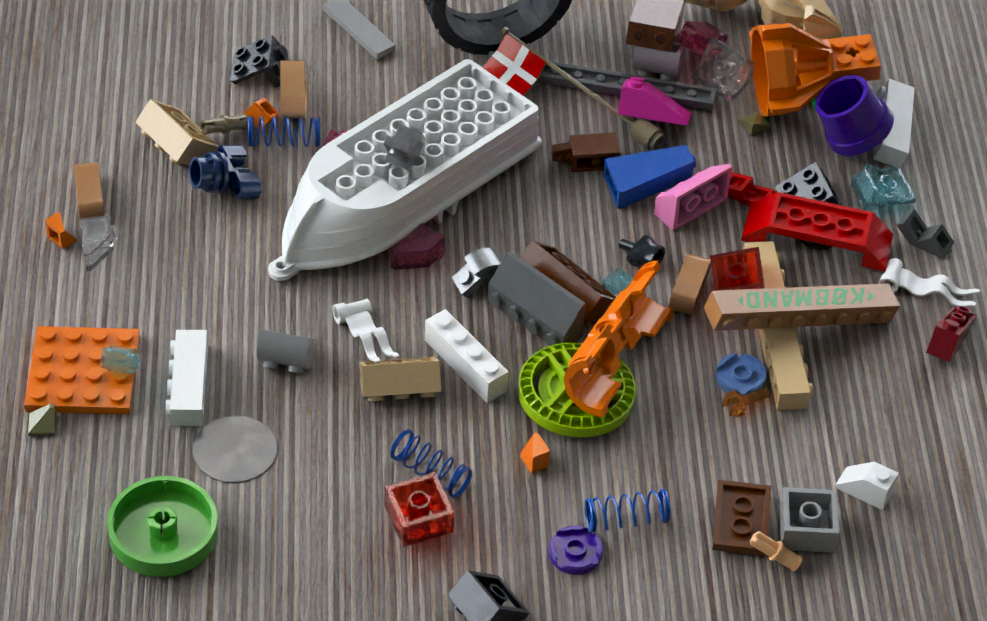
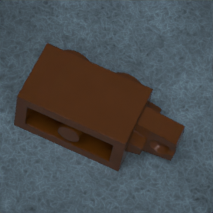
(586, 151)

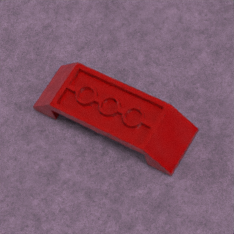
(820, 224)

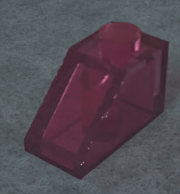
(418, 249)

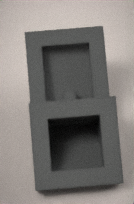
(931, 239)

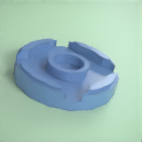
(741, 374)

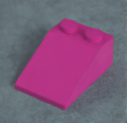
(647, 102)

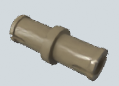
(224, 124)

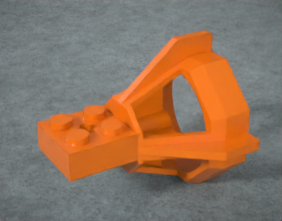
(796, 65)

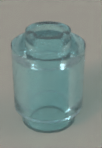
(120, 359)

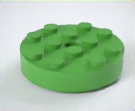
(187, 523)

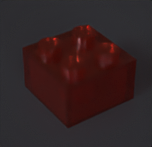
(419, 509)

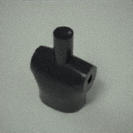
(642, 251)

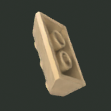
(174, 132)
(400, 378)

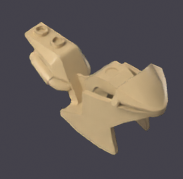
(808, 15)

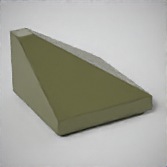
(754, 123)
(42, 421)

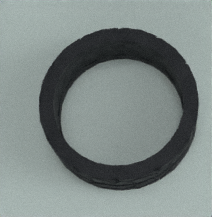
(482, 31)

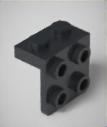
(259, 58)

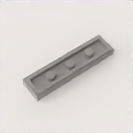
(359, 28)

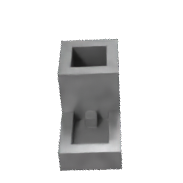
(404, 146)
(479, 269)

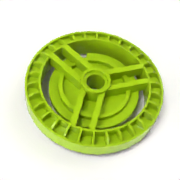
(554, 407)

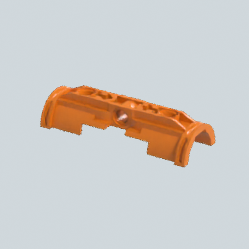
(622, 325)

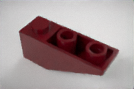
(951, 333)

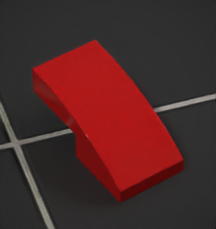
(743, 189)

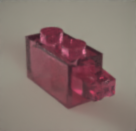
(697, 35)

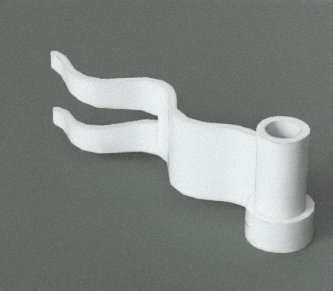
(900, 277)
(361, 325)

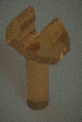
(742, 401)

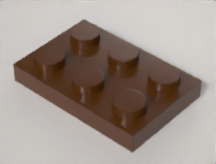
(739, 514)

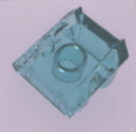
(881, 187)

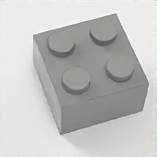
(809, 519)

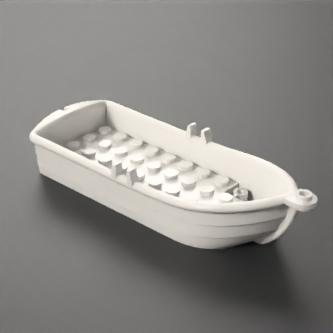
(361, 204)

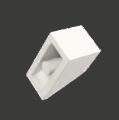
(869, 483)

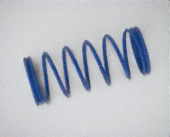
(316, 122)
(455, 477)
(591, 517)

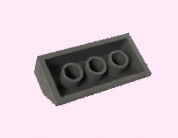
(536, 301)

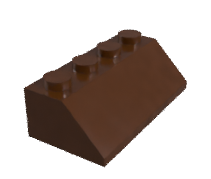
(570, 277)

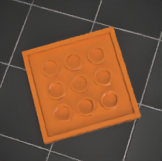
(69, 371)

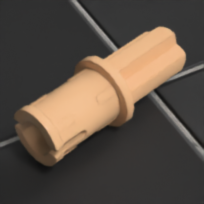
(776, 551)

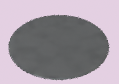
(234, 448)

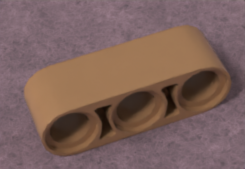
(88, 190)
(690, 284)

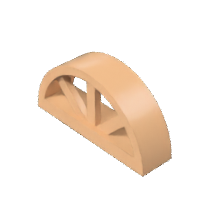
(293, 89)

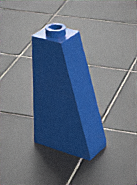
(647, 173)

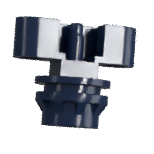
(223, 170)

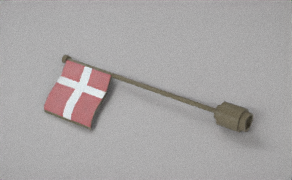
(521, 67)

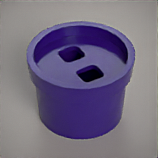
(853, 116)

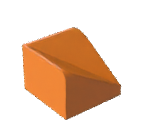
(264, 109)
(56, 231)
(536, 454)

